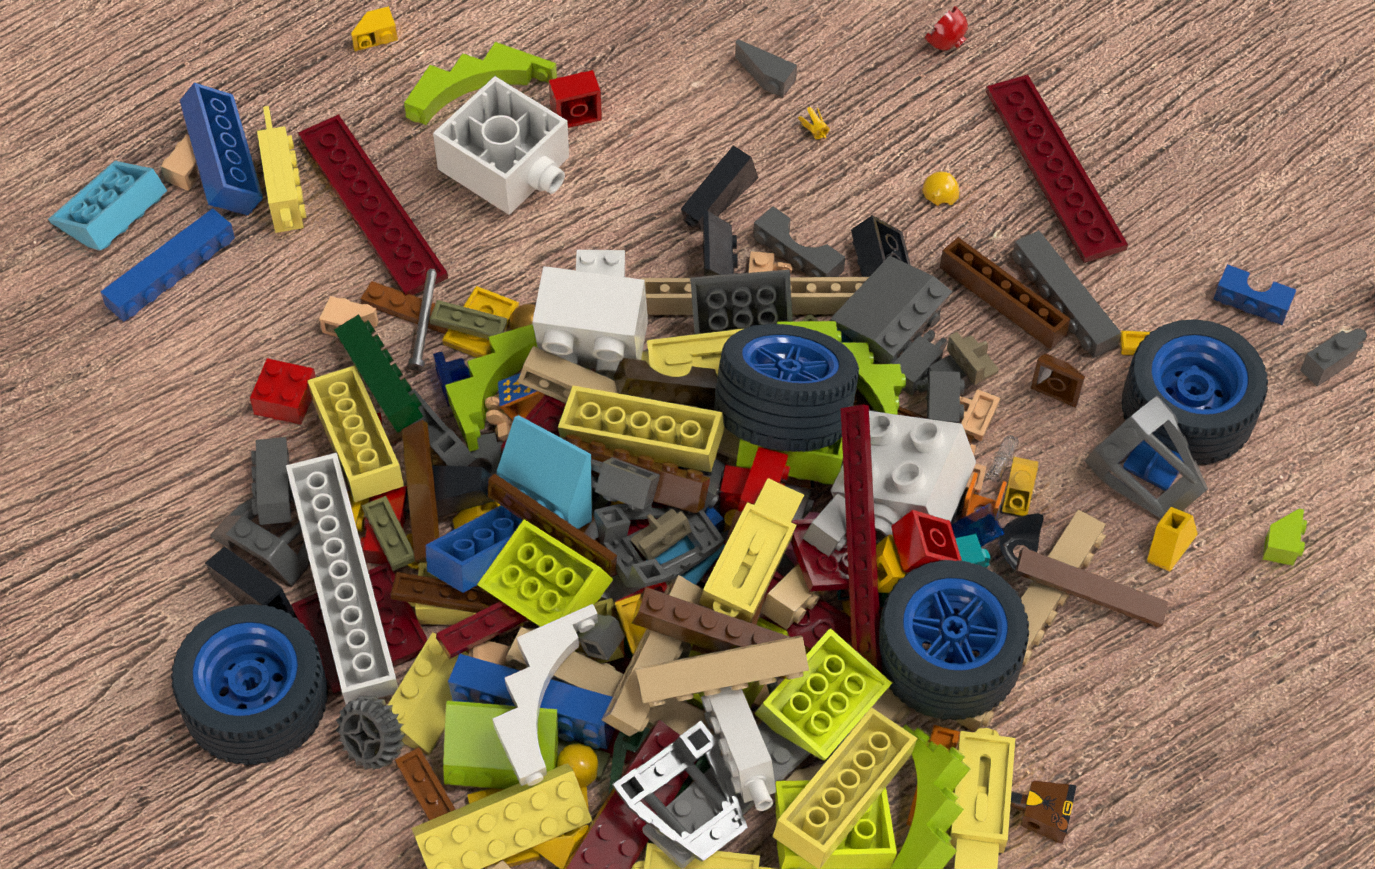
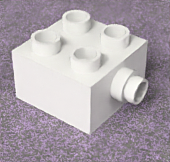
(503, 146)
(590, 318)
(915, 468)

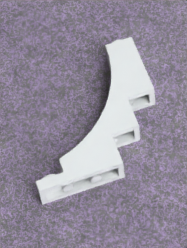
(543, 653)

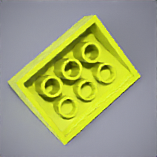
(543, 577)
(827, 700)
(866, 845)

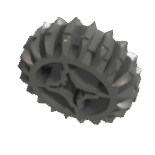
(370, 732)

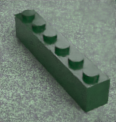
(378, 373)

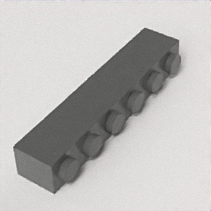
(1066, 293)

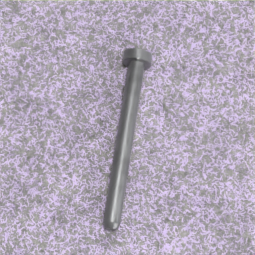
(416, 362)

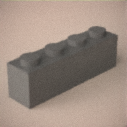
(271, 481)

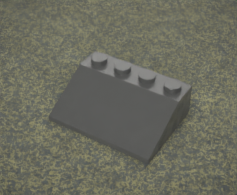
(740, 300)
(891, 308)

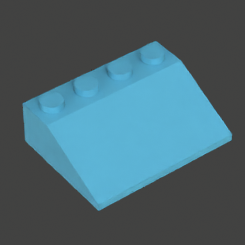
(109, 204)
(548, 471)

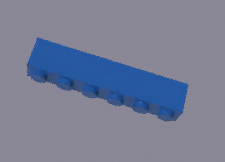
(168, 265)

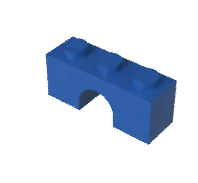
(1235, 292)

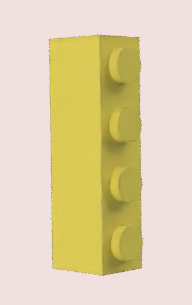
(424, 696)

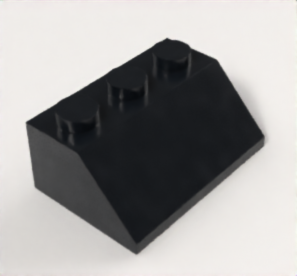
(875, 242)
(718, 246)

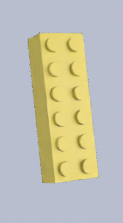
(644, 427)
(355, 433)
(844, 788)
(504, 823)

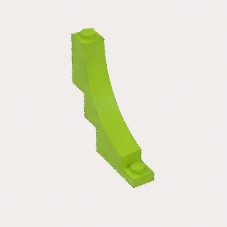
(469, 74)
(468, 396)

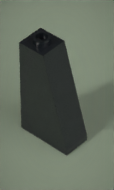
(721, 187)
(458, 488)
(246, 582)

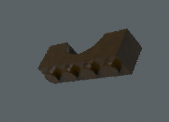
(640, 380)

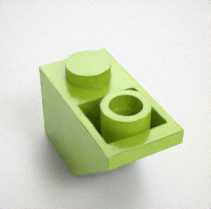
(1284, 539)

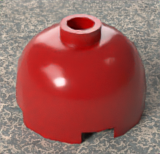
(949, 31)

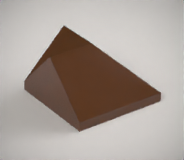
(1057, 380)

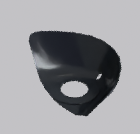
(1021, 531)

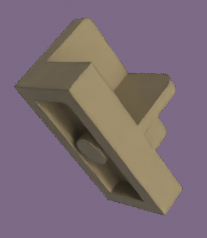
(971, 357)
(661, 533)

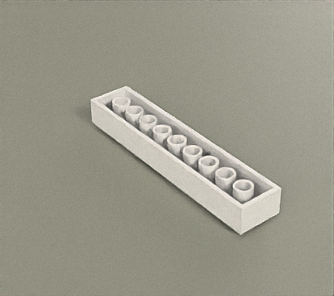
(341, 578)

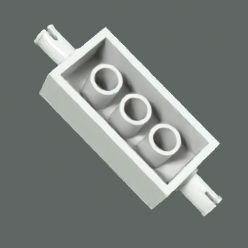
(741, 746)

